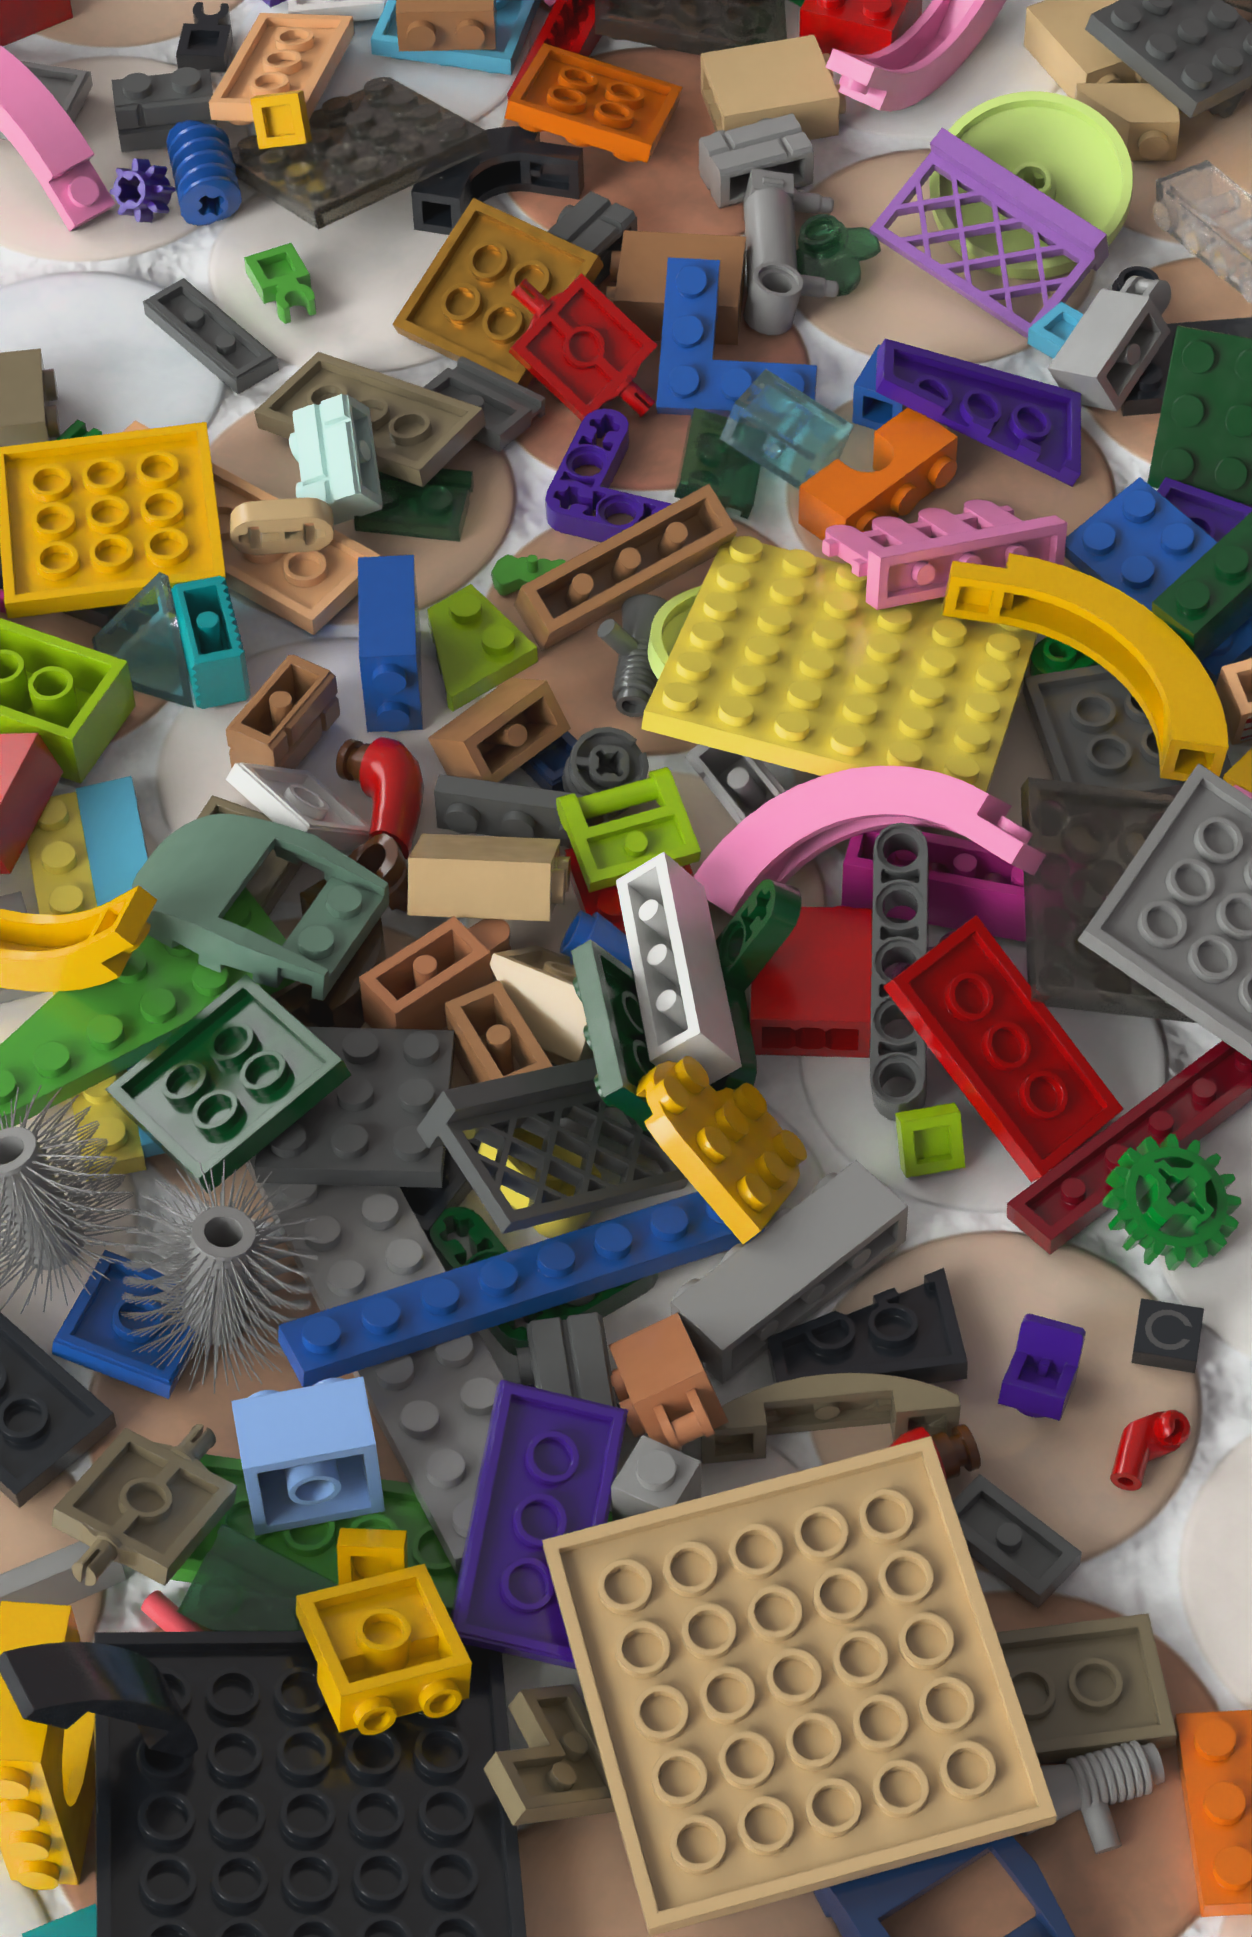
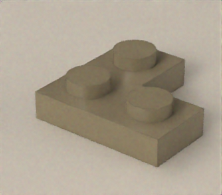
(560, 1769)

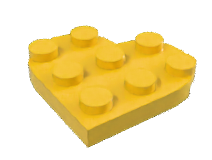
(723, 1143)

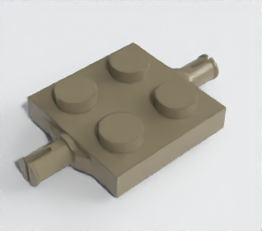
(144, 1505)

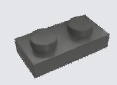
(1014, 1542)

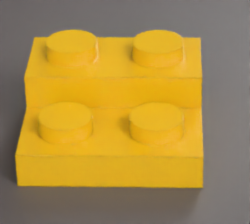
(385, 1649)

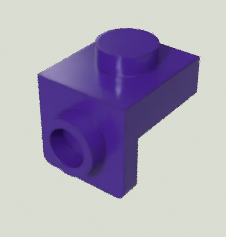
(1043, 1367)

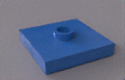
(98, 1337)

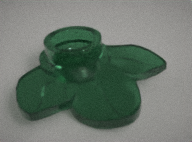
(834, 251)

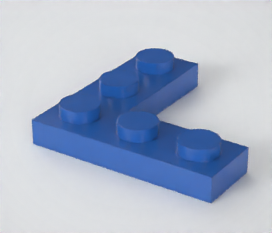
(687, 363)

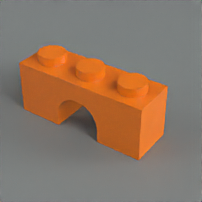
(909, 463)

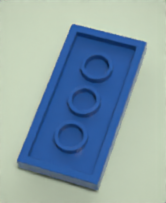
(1144, 547)

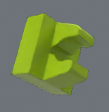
(930, 1140)

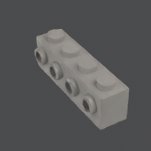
(790, 1268)

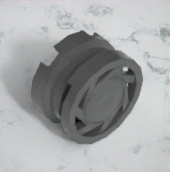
(604, 761)

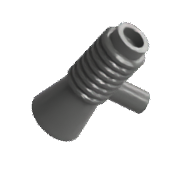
(633, 675)

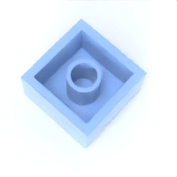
(308, 1455)

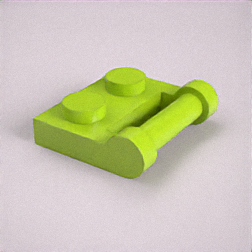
(626, 843)

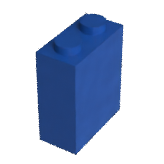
(390, 643)

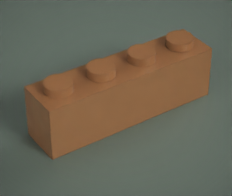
(624, 567)

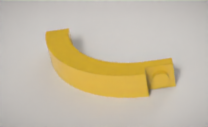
(1114, 633)
(72, 948)

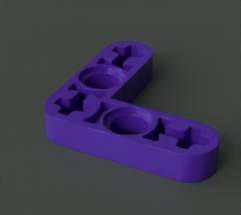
(593, 491)

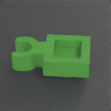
(282, 278)

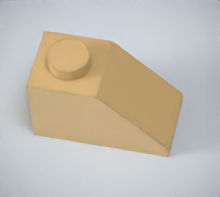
(1140, 116)

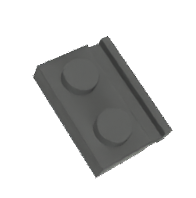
(505, 404)

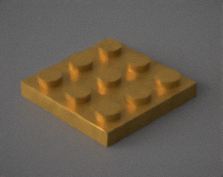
(466, 292)

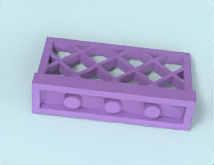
(1013, 198)

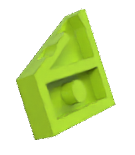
(475, 646)

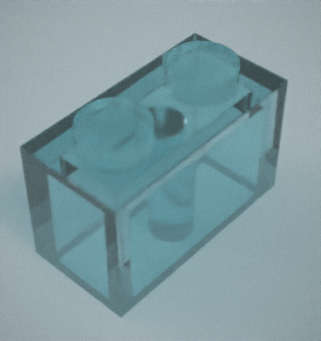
(785, 429)

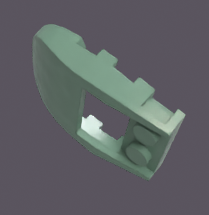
(209, 864)

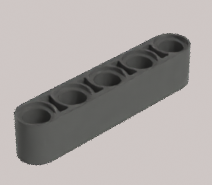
(894, 944)

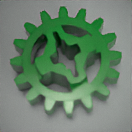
(1181, 1231)

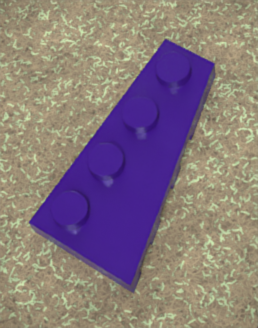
(999, 409)

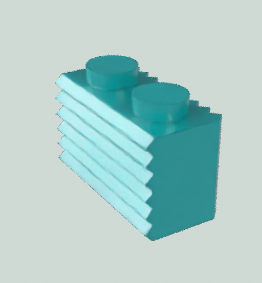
(211, 642)

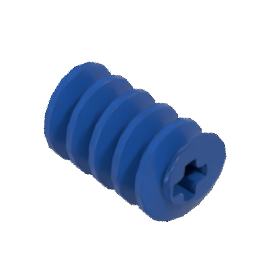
(203, 172)

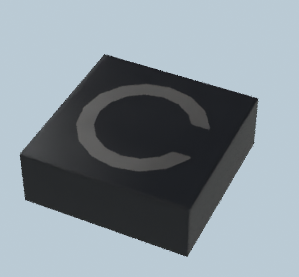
(1167, 1335)

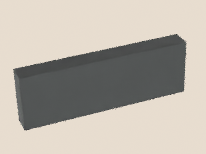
(211, 336)

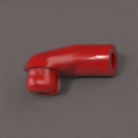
(1146, 1441)

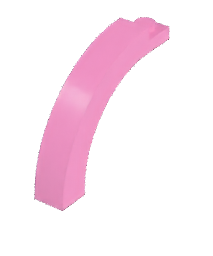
(919, 58)
(50, 144)
(846, 803)

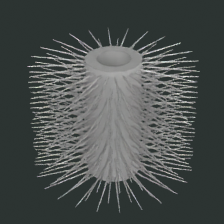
(36, 1202)
(218, 1275)

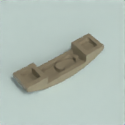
(828, 1403)

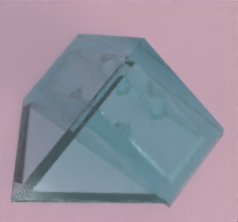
(150, 640)

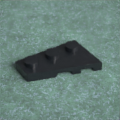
(897, 1335)

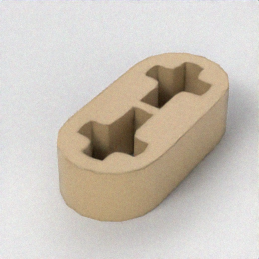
(281, 526)

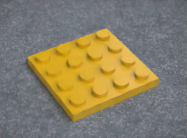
(104, 516)

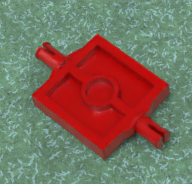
(582, 347)

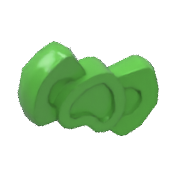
(514, 572)

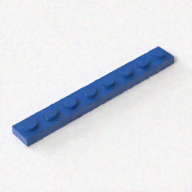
(503, 1288)

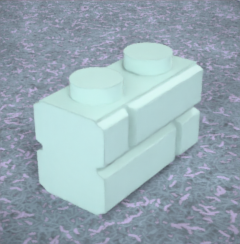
(337, 456)

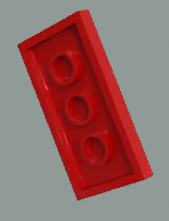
(1003, 1048)

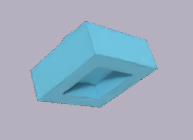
(1053, 329)

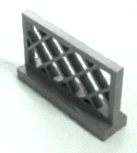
(537, 1103)

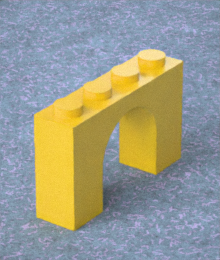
(43, 1768)

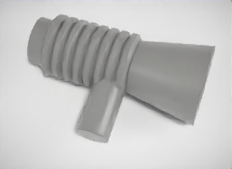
(1101, 1780)

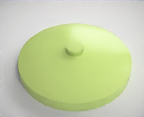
(1056, 149)

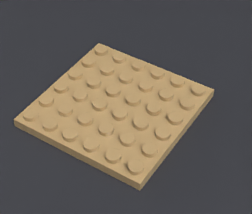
(795, 1685)

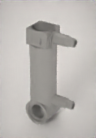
(771, 251)

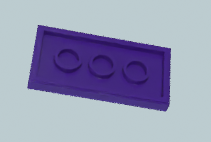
(539, 1478)

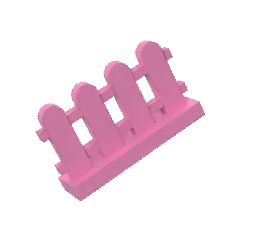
(915, 559)

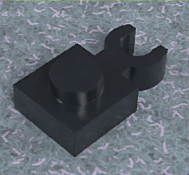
(206, 41)

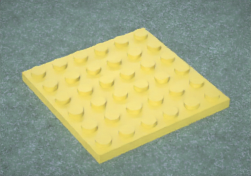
(814, 679)

